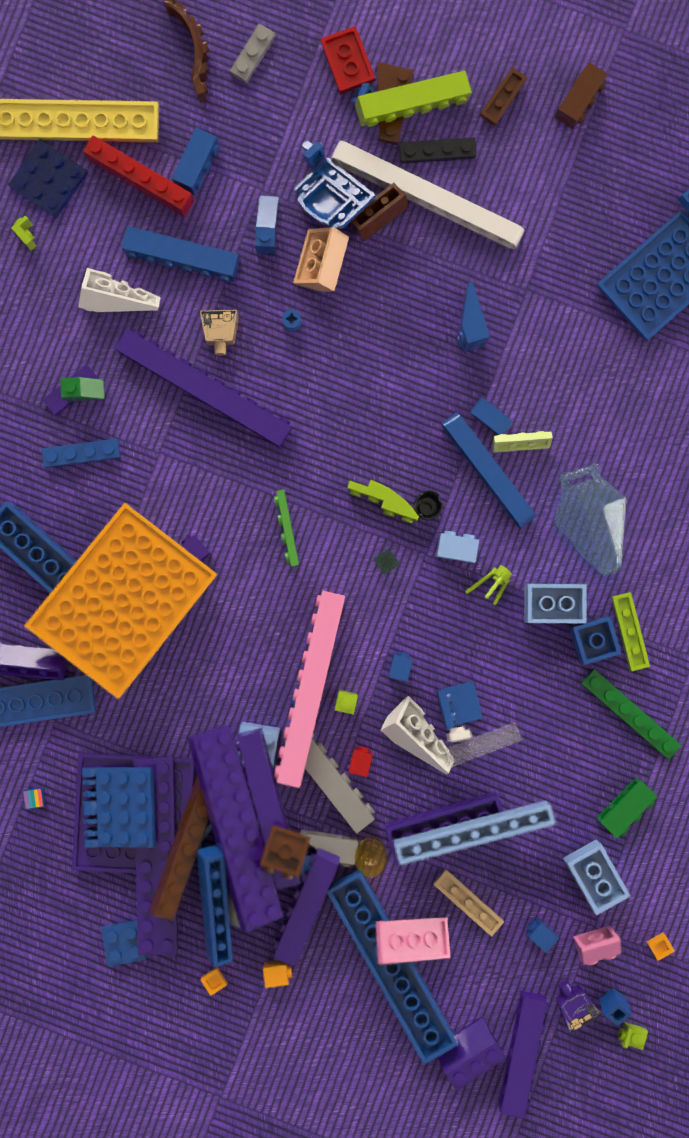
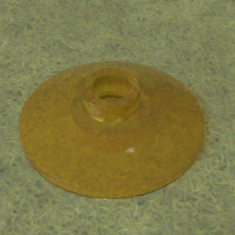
(370, 857)

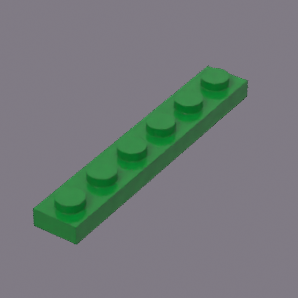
(631, 714)

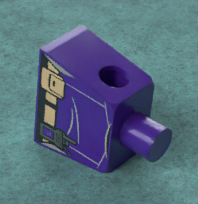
(576, 1007)

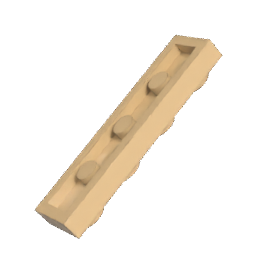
(468, 902)

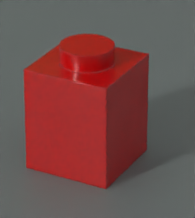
(360, 761)

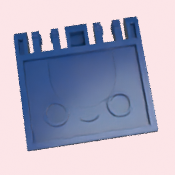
(122, 807)

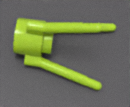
(501, 577)

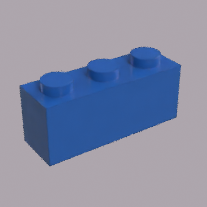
(196, 161)

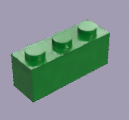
(627, 808)

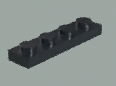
(438, 150)

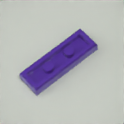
(54, 400)

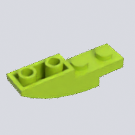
(392, 502)

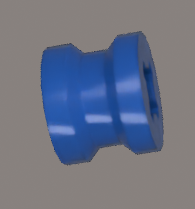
(291, 324)

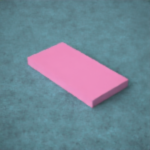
(412, 940)

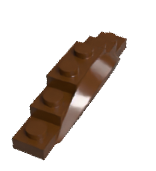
(200, 47)

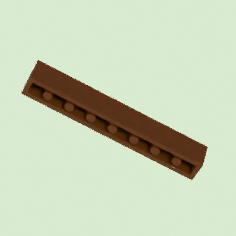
(181, 856)

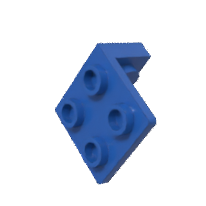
(459, 704)

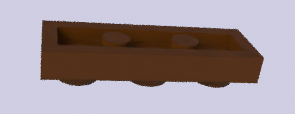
(503, 96)

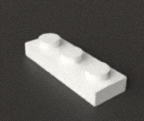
(458, 734)

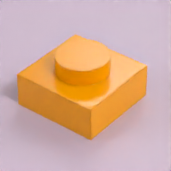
(660, 946)
(213, 981)

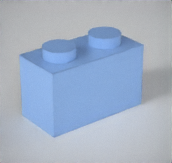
(457, 547)

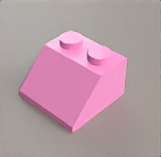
(597, 945)

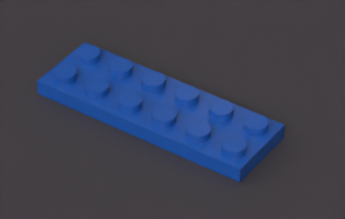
(46, 700)

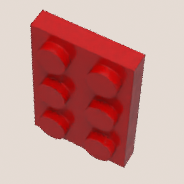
(347, 59)

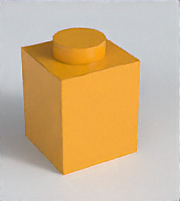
(276, 973)

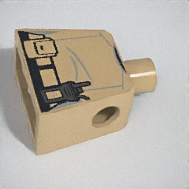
(220, 328)

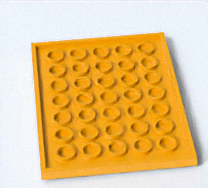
(121, 600)

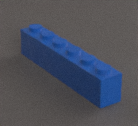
(181, 254)
(214, 905)

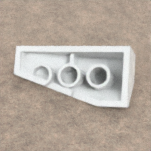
(104, 294)
(412, 732)

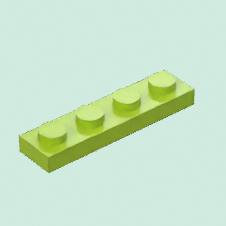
(630, 631)

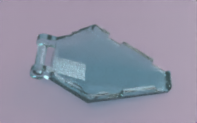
(593, 518)

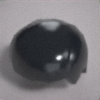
(428, 505)

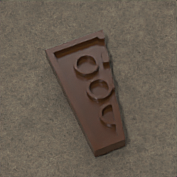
(390, 77)

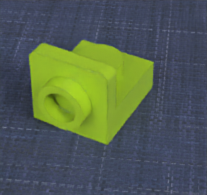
(21, 230)
(632, 1036)

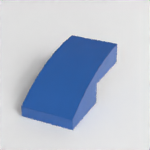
(491, 417)

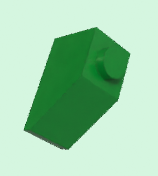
(82, 389)

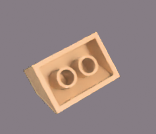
(321, 259)

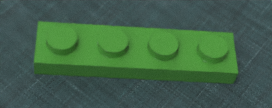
(287, 536)

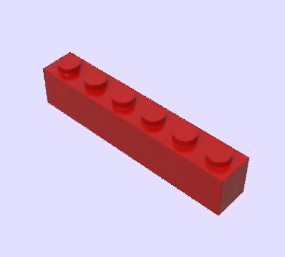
(138, 176)

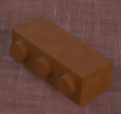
(581, 96)
(379, 212)

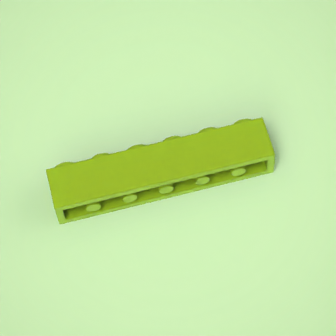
(413, 98)

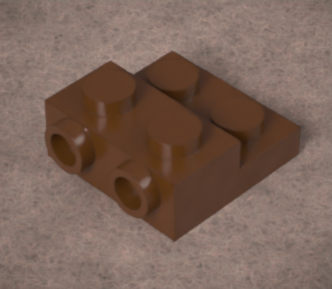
(284, 852)

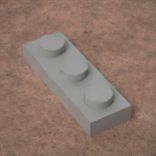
(252, 53)

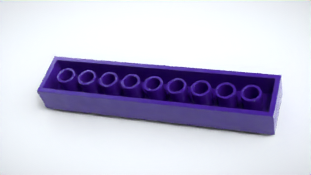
(234, 827)

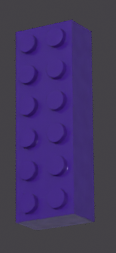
(442, 817)

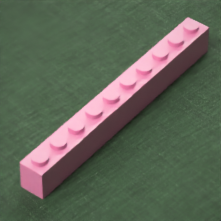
(310, 690)

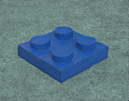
(121, 943)

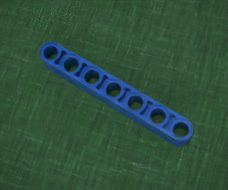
(488, 470)

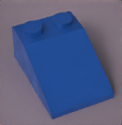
(472, 327)

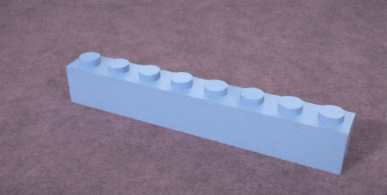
(474, 832)

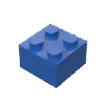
(594, 640)

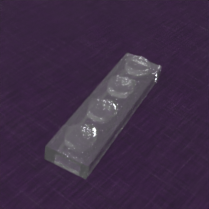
(482, 744)

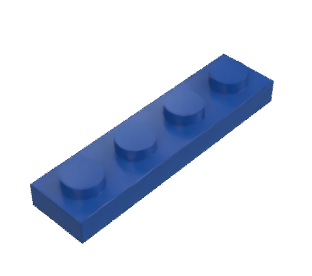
(81, 453)

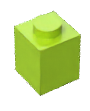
(346, 701)

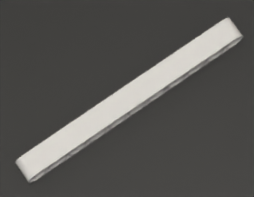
(428, 195)

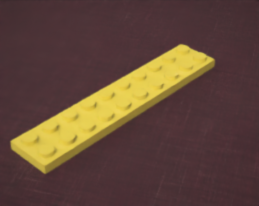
(79, 120)

